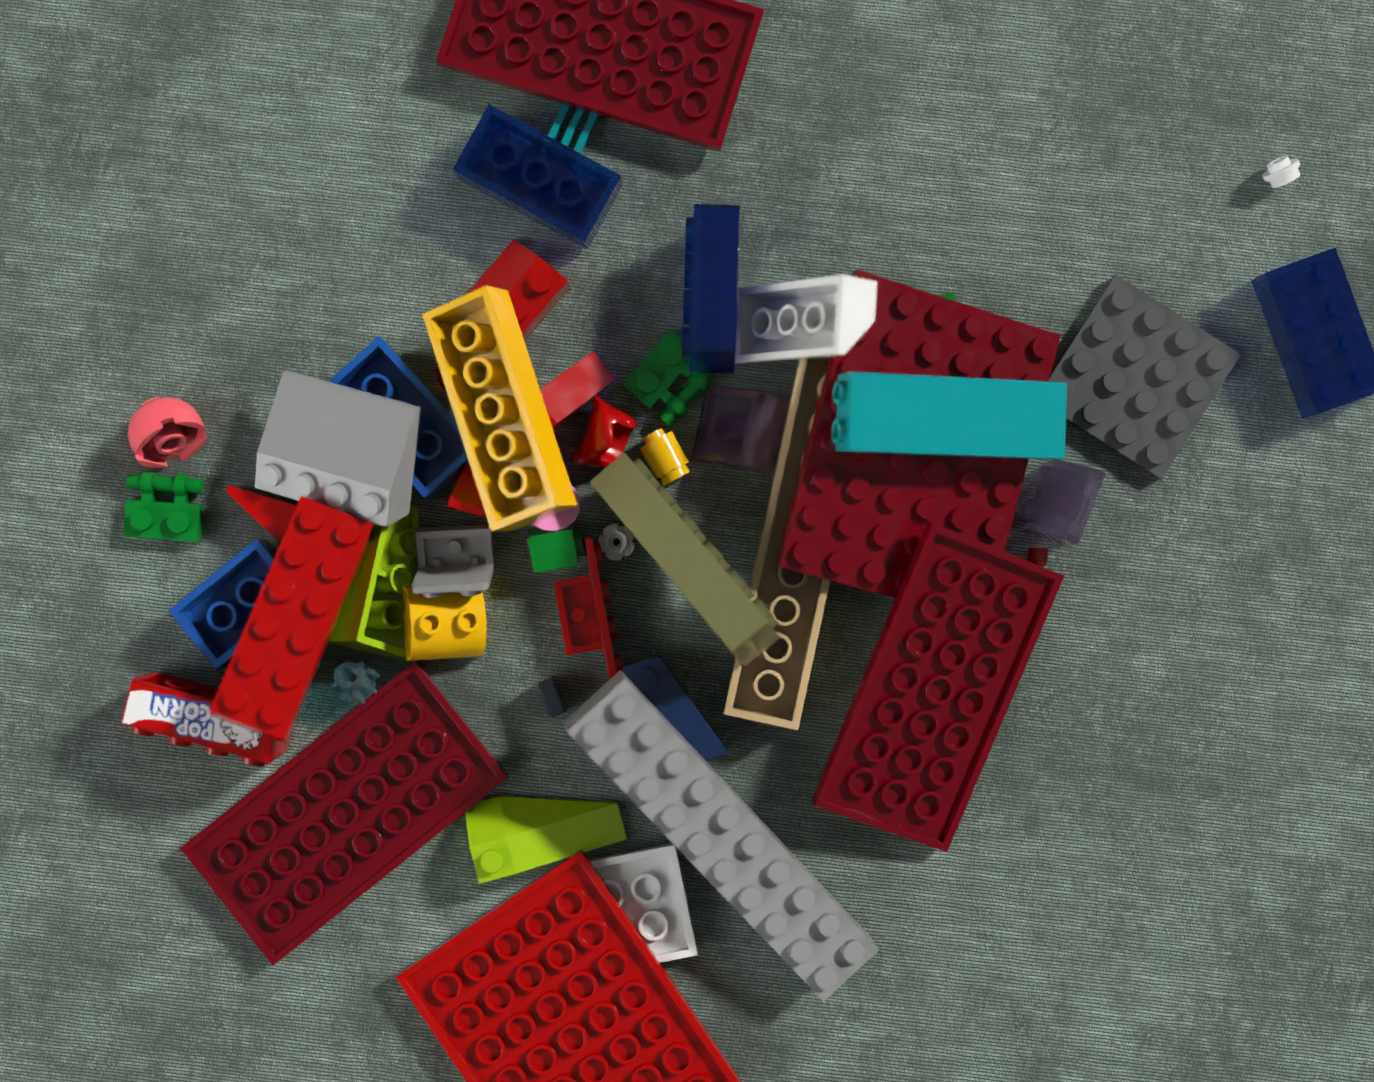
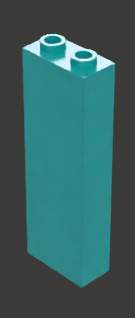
(949, 416)

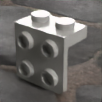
(454, 560)

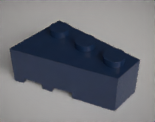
(667, 694)

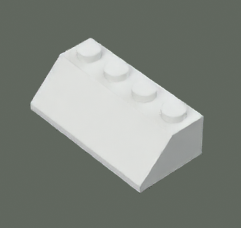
(803, 318)

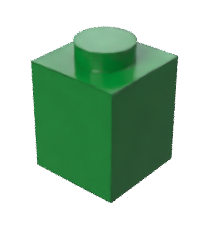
(554, 548)

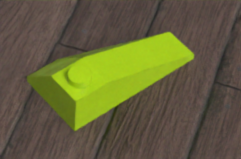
(374, 606)
(526, 833)

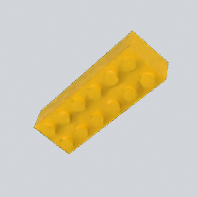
(499, 409)

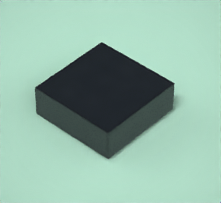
(551, 697)

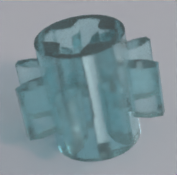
(354, 680)

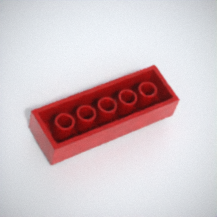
(292, 620)

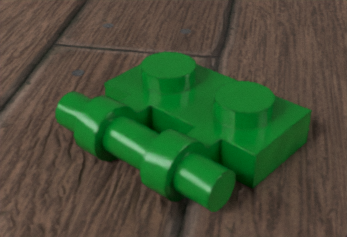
(659, 372)
(162, 519)

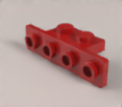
(584, 614)

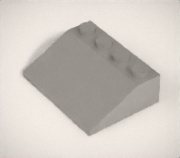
(339, 448)

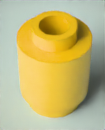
(664, 456)

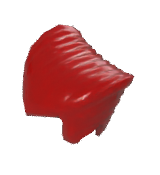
(604, 436)

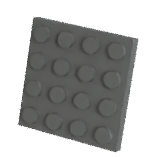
(1140, 376)

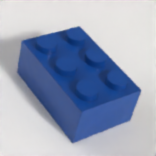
(222, 604)

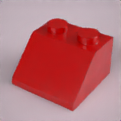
(530, 283)

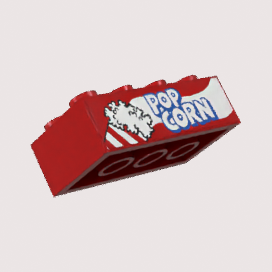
(181, 712)

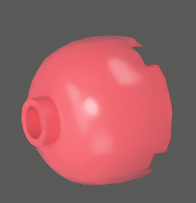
(165, 430)

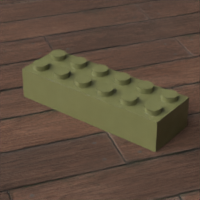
(693, 567)

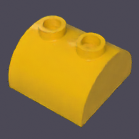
(443, 626)

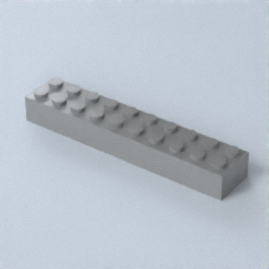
(720, 835)

